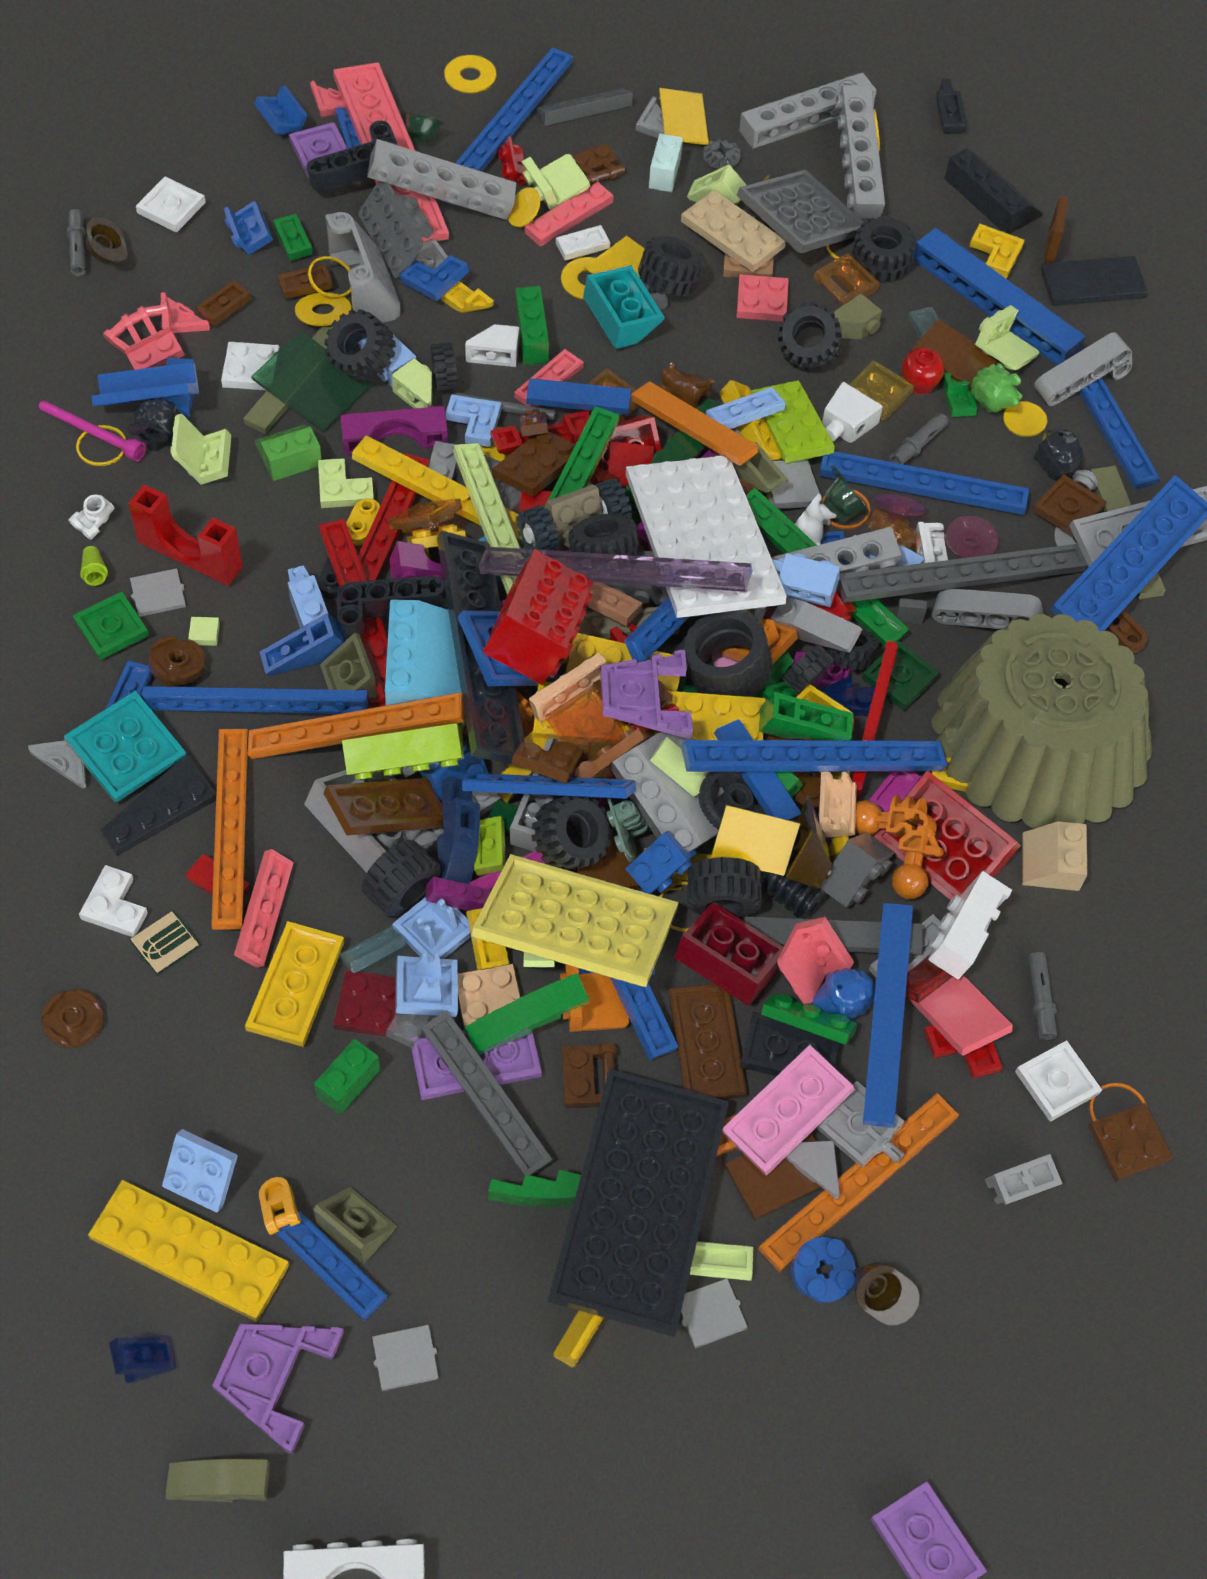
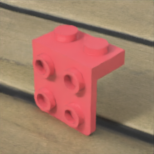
(811, 954)

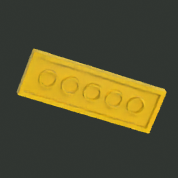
(189, 1250)

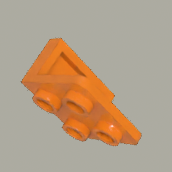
(604, 1007)

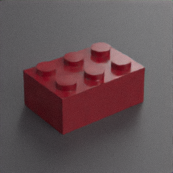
(729, 953)

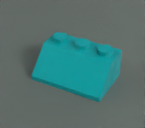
(622, 305)

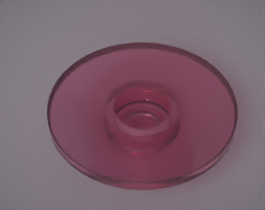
(899, 505)
(974, 530)

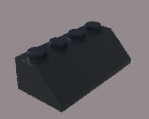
(990, 192)

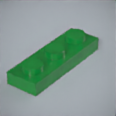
(809, 1018)

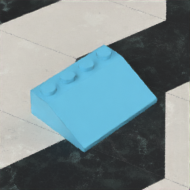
(419, 653)

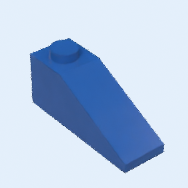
(303, 647)

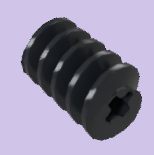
(791, 893)

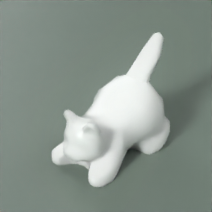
(814, 518)

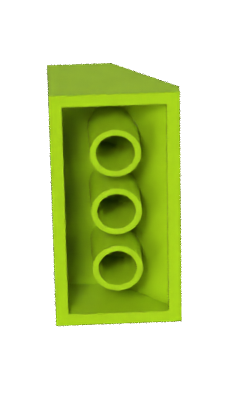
(403, 750)

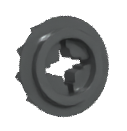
(715, 158)

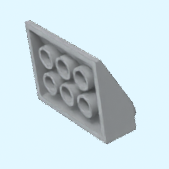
(661, 799)
(363, 847)

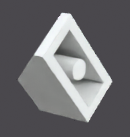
(494, 346)

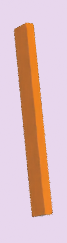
(356, 724)
(230, 830)
(857, 1184)

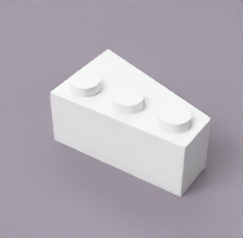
(967, 924)

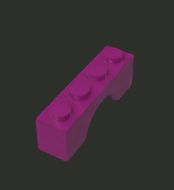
(420, 424)

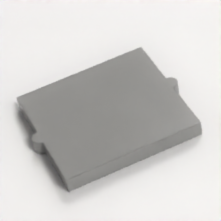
(157, 592)
(712, 1313)
(405, 1357)

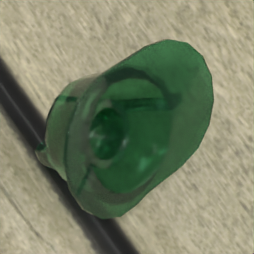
(421, 127)
(842, 499)

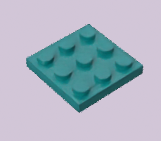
(125, 746)

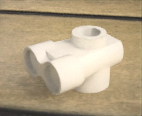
(95, 513)

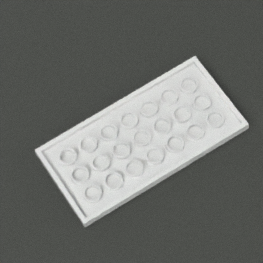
(703, 514)

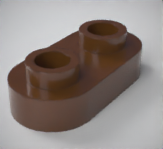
(1128, 630)

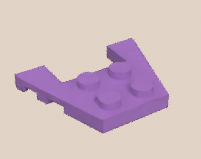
(632, 693)
(259, 1368)

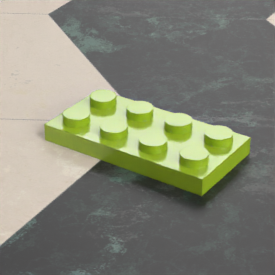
(798, 427)

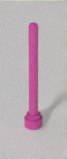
(132, 448)

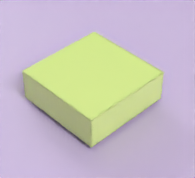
(204, 630)

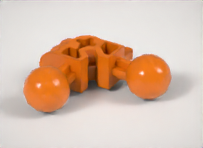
(910, 878)

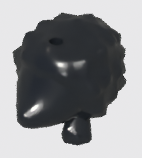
(154, 422)
(1059, 453)

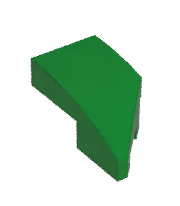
(958, 397)

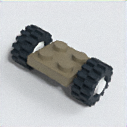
(551, 526)

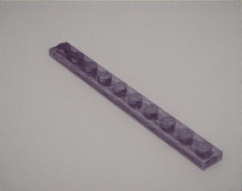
(628, 569)

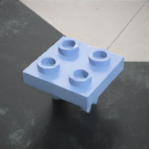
(433, 928)
(426, 985)
(199, 1170)

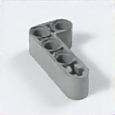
(1102, 357)
(983, 608)

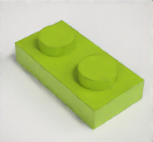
(491, 846)

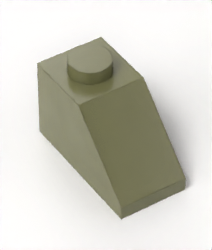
(858, 318)

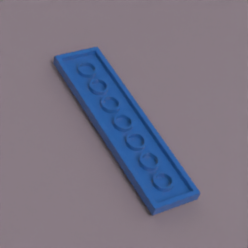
(1134, 556)

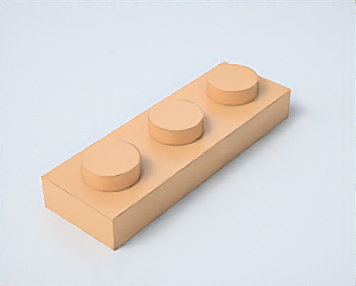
(567, 687)

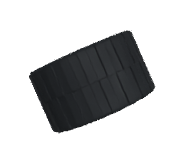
(721, 631)

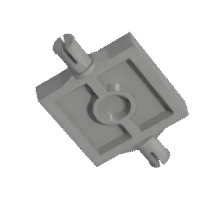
(857, 1140)

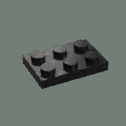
(775, 1045)

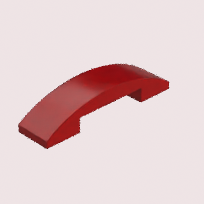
(509, 439)

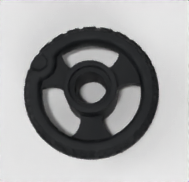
(735, 794)

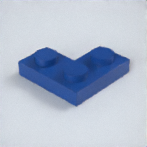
(435, 282)

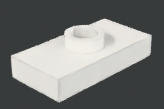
(582, 242)

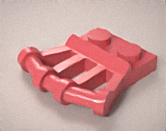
(152, 350)

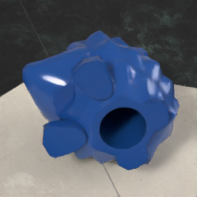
(846, 993)

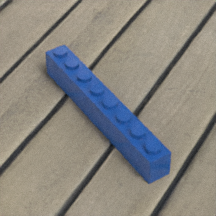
(993, 292)

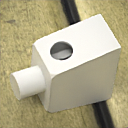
(850, 414)

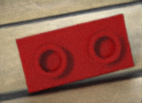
(511, 160)

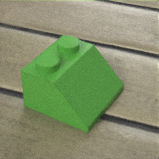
(289, 451)

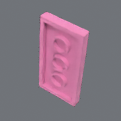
(788, 1110)

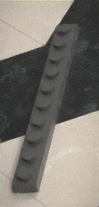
(960, 572)

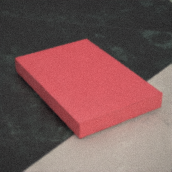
(963, 1015)

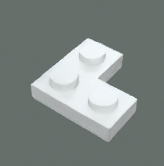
(106, 903)

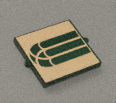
(165, 943)

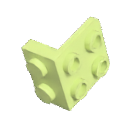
(556, 181)
(1002, 344)
(202, 456)

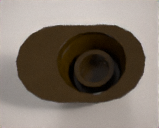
(105, 240)
(886, 1293)

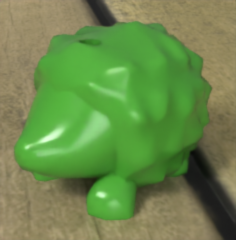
(995, 388)

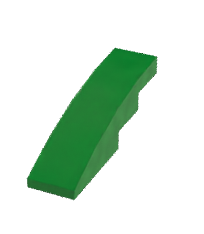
(526, 1014)
(537, 1191)

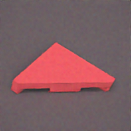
(326, 99)
(183, 318)

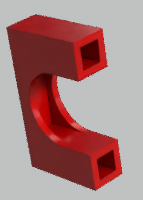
(212, 554)

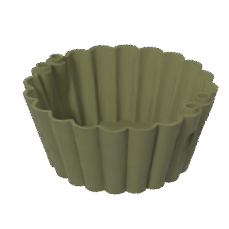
(1042, 746)

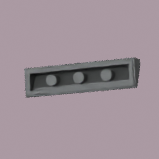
(585, 106)

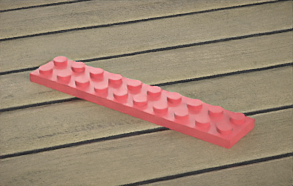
(370, 100)

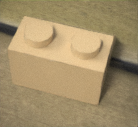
(1055, 856)

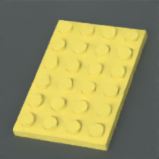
(576, 920)

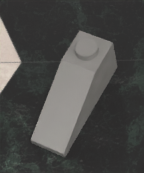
(817, 625)

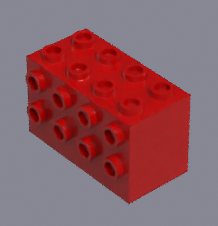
(539, 618)

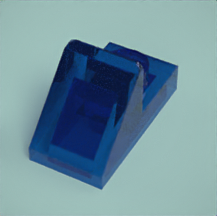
(855, 699)
(142, 1357)

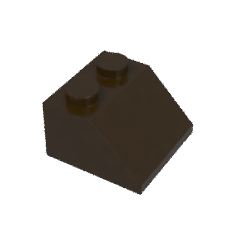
(810, 854)

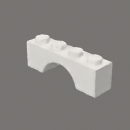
(387, 1562)

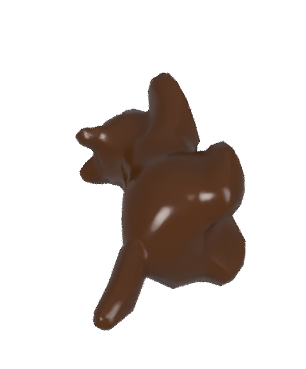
(685, 386)

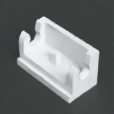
(931, 544)

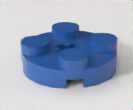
(814, 1285)

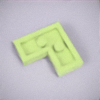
(336, 489)

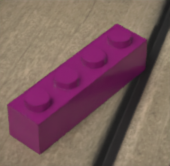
(456, 894)

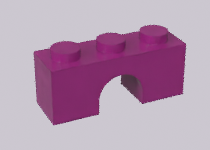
(411, 561)

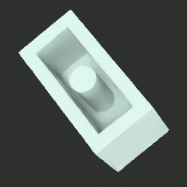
(665, 162)

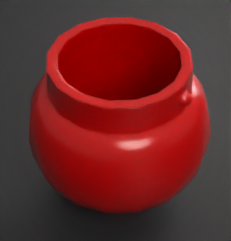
(922, 369)

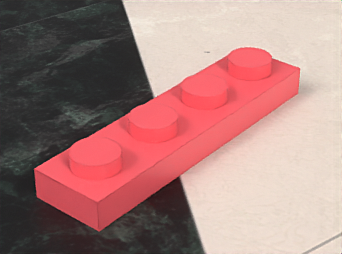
(568, 214)
(263, 908)

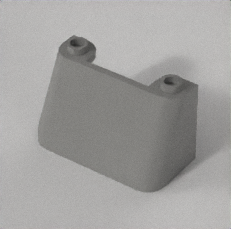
(368, 277)

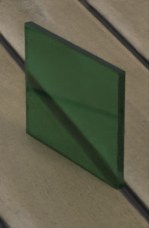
(309, 382)

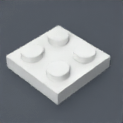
(170, 204)
(243, 361)
(1058, 1080)

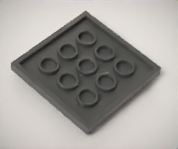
(801, 210)

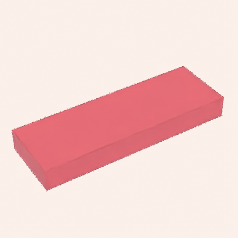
(560, 368)

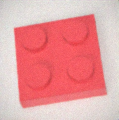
(762, 297)

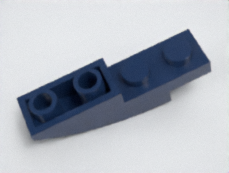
(461, 832)

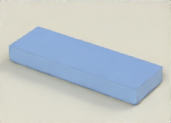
(747, 408)

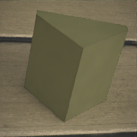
(349, 668)
(354, 1223)

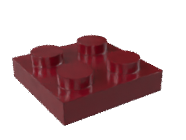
(366, 1003)

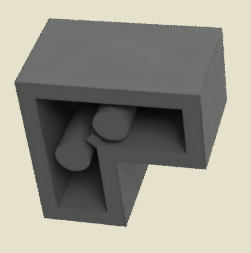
(855, 866)

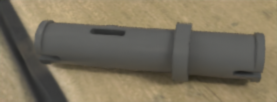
(76, 234)
(912, 445)
(1044, 1007)

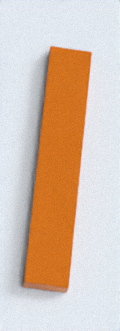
(694, 423)

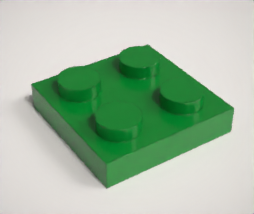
(110, 625)

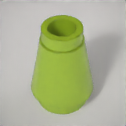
(93, 567)

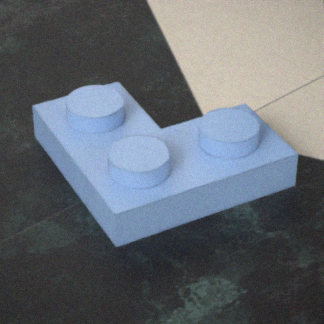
(478, 414)

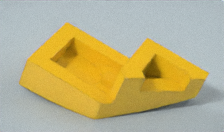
(465, 300)

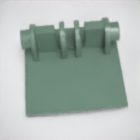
(629, 824)

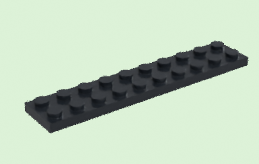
(489, 710)

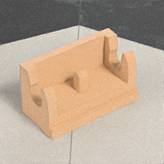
(837, 805)

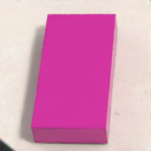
(896, 783)

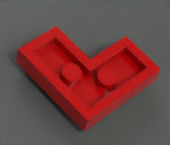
(979, 1062)

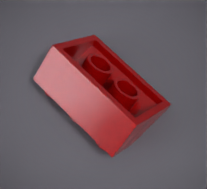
(637, 430)

